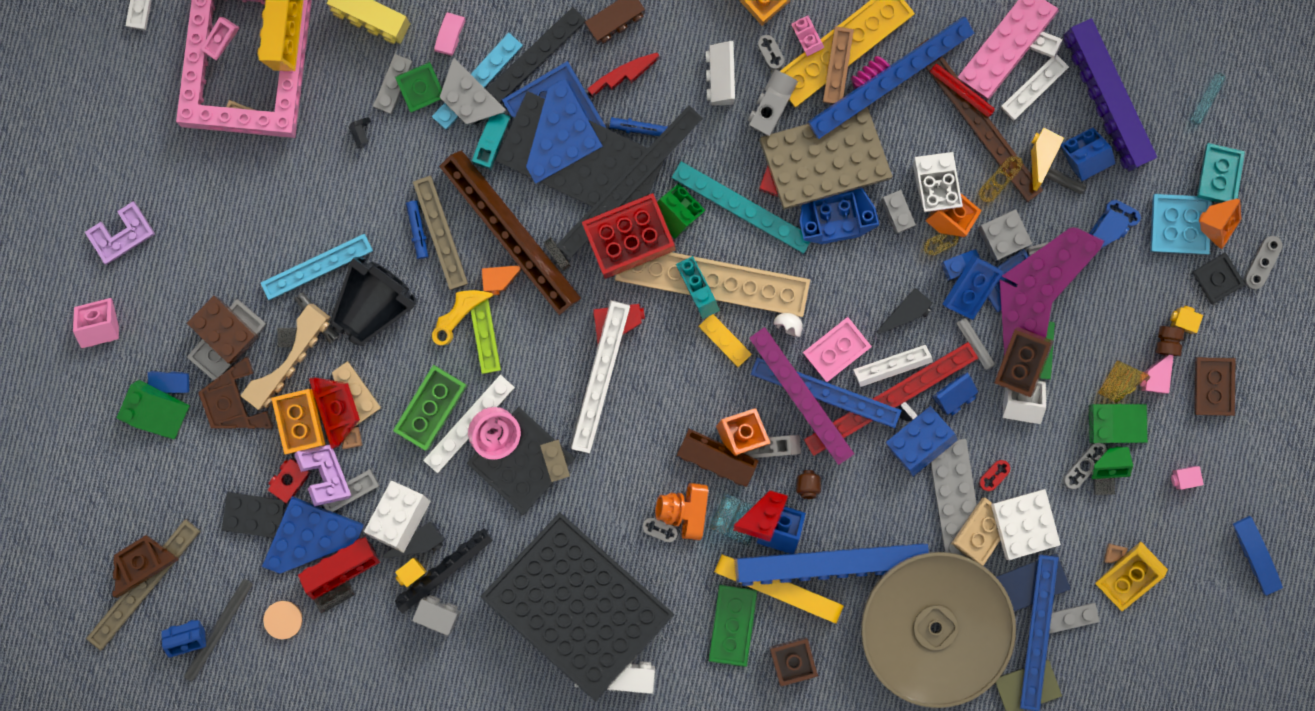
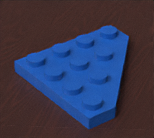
(540, 87)
(561, 134)
(308, 534)

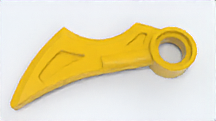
(464, 303)

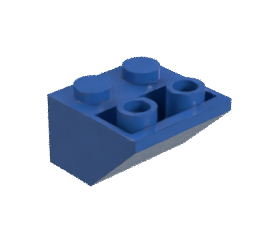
(1088, 153)

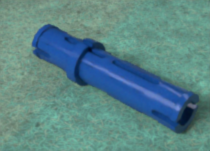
(615, 124)
(417, 230)

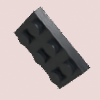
(252, 514)

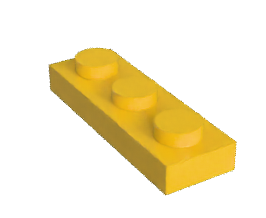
(725, 340)

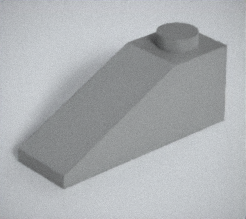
(778, 447)

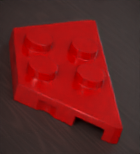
(335, 408)

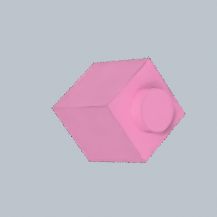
(1187, 477)

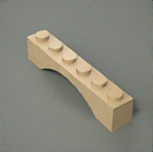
(309, 325)

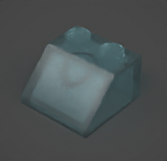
(727, 515)

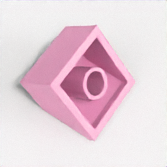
(95, 323)

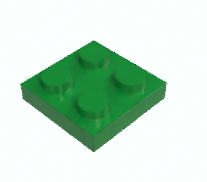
(419, 86)

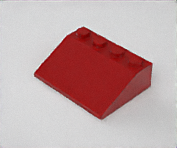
(629, 236)

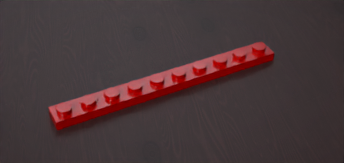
(902, 392)

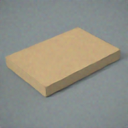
(979, 533)

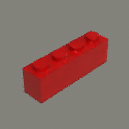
(338, 568)

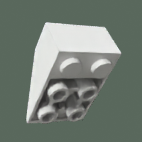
(937, 182)

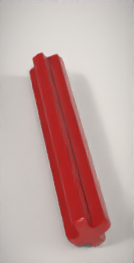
(962, 90)

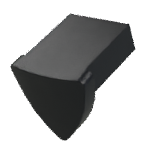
(358, 133)

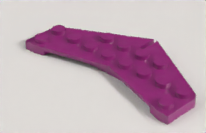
(1042, 280)

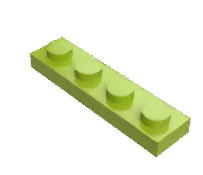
(485, 338)

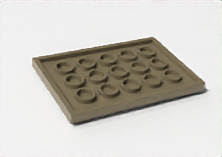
(816, 168)

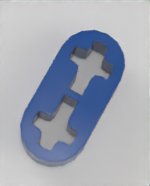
(1124, 209)

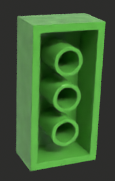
(430, 408)

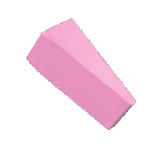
(219, 37)

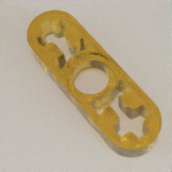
(987, 186)

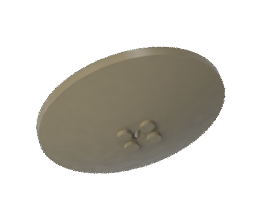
(973, 634)

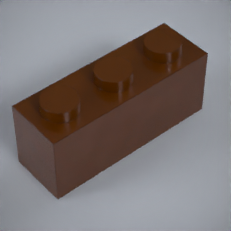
(614, 19)

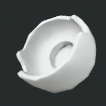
(791, 323)

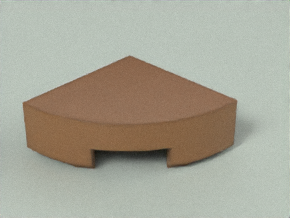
(353, 439)
(1114, 553)

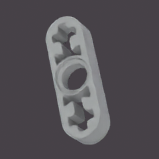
(1072, 473)

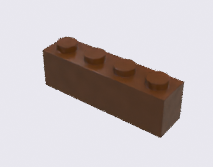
(717, 458)

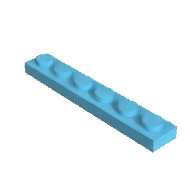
(484, 73)
(316, 267)

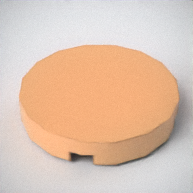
(283, 619)

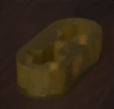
(938, 238)

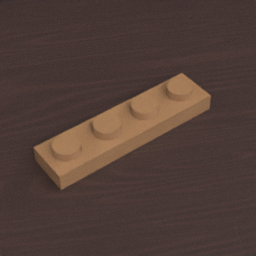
(838, 65)

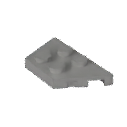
(467, 96)

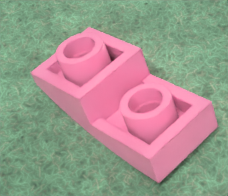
(448, 34)
(807, 35)

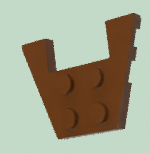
(224, 404)

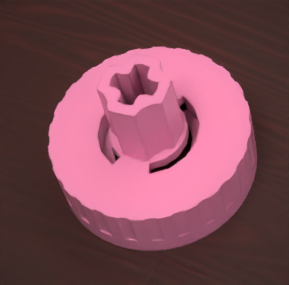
(485, 427)

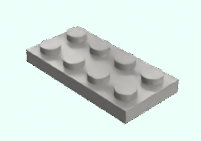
(210, 361)

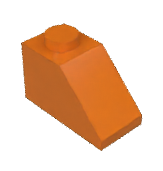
(498, 278)

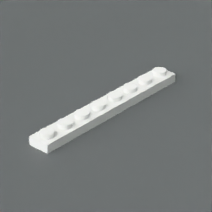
(600, 376)

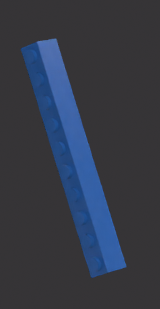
(823, 564)

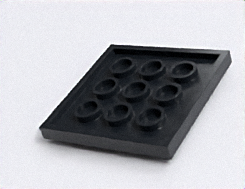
(522, 473)

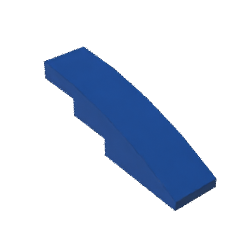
(1257, 555)

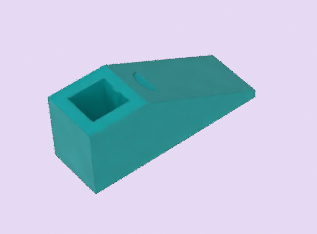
(490, 141)
(698, 287)

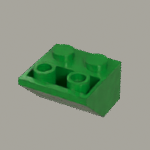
(679, 210)

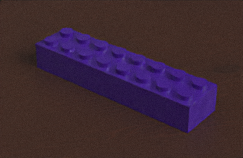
(1109, 95)

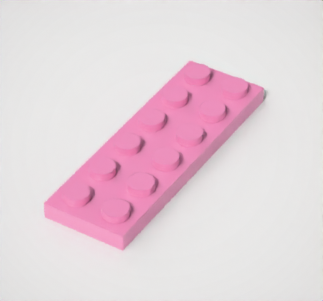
(1007, 46)

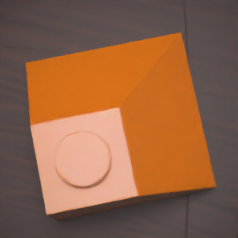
(955, 220)
(1221, 221)
(743, 432)

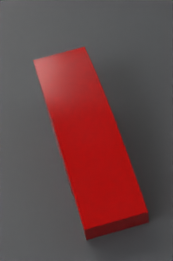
(628, 71)

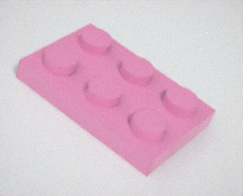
(837, 349)

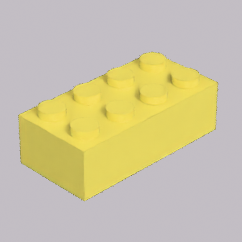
(372, 16)

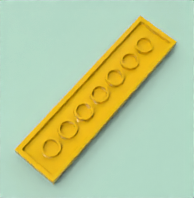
(870, 26)

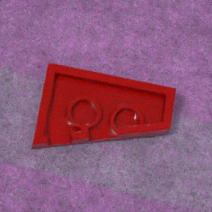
(763, 516)

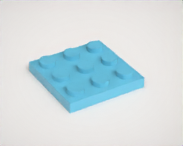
(1177, 224)

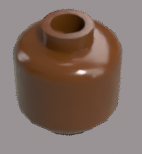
(808, 484)

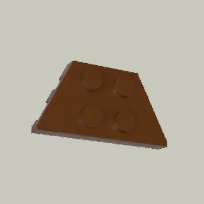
(139, 563)

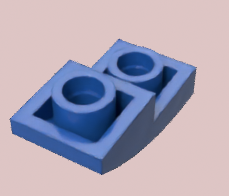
(169, 382)

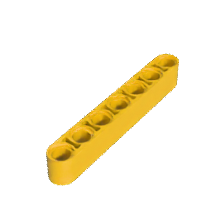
(787, 593)

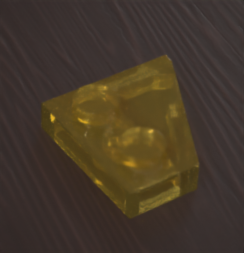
(1122, 381)

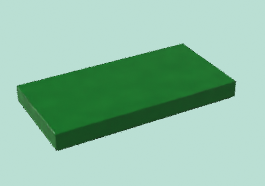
(733, 625)

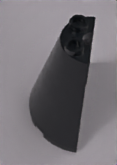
(369, 301)

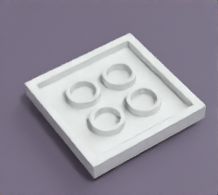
(1025, 524)

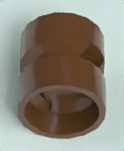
(1170, 341)

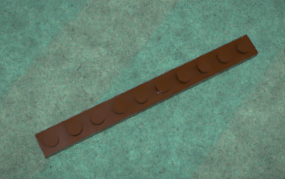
(987, 133)

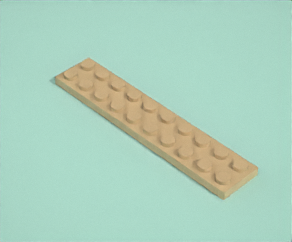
(727, 283)

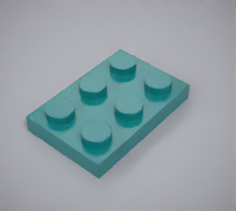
(1220, 173)

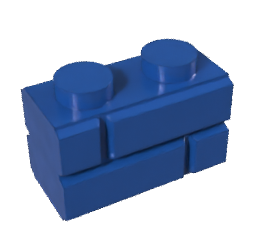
(183, 638)

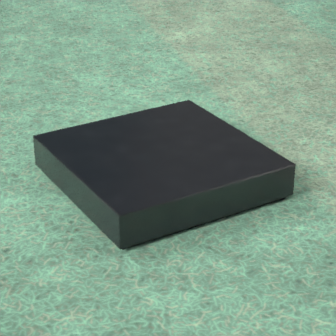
(1218, 278)

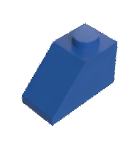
(956, 265)

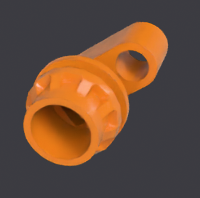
(673, 508)

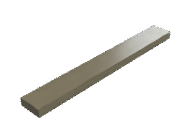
(132, 599)

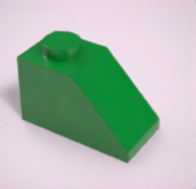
(1113, 464)

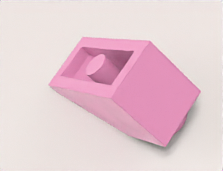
(1159, 376)

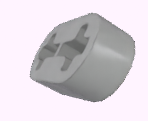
(767, 54)
(658, 534)

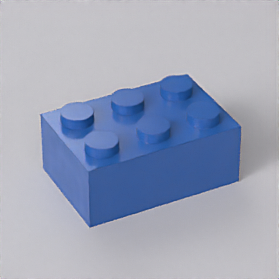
(921, 441)

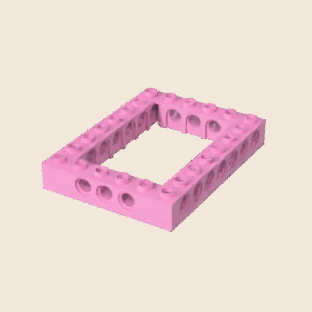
(194, 115)

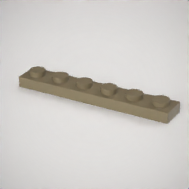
(440, 232)

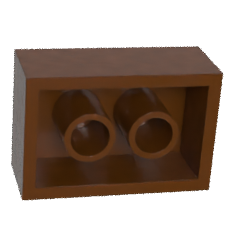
(222, 330)
(1024, 362)

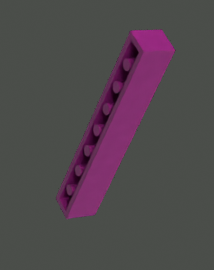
(801, 396)

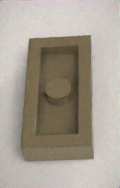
(555, 460)

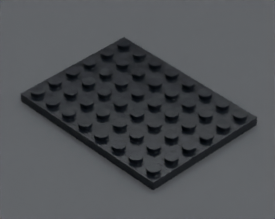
(577, 606)

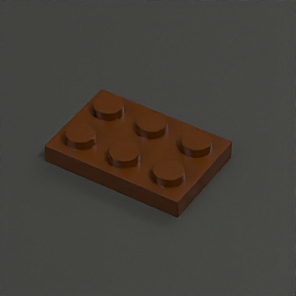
(1215, 386)

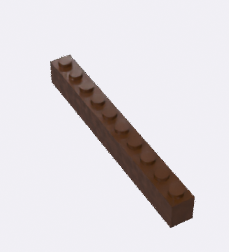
(510, 232)

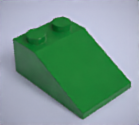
(152, 410)
(1118, 423)

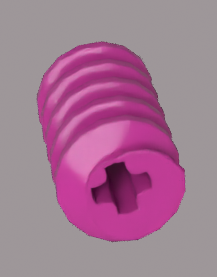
(869, 71)

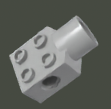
(776, 98)

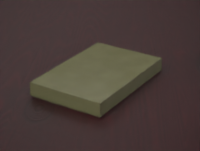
(1011, 687)

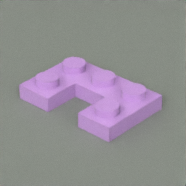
(111, 247)
(334, 483)

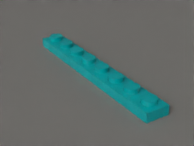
(740, 206)

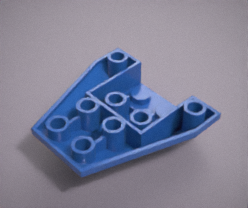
(838, 217)

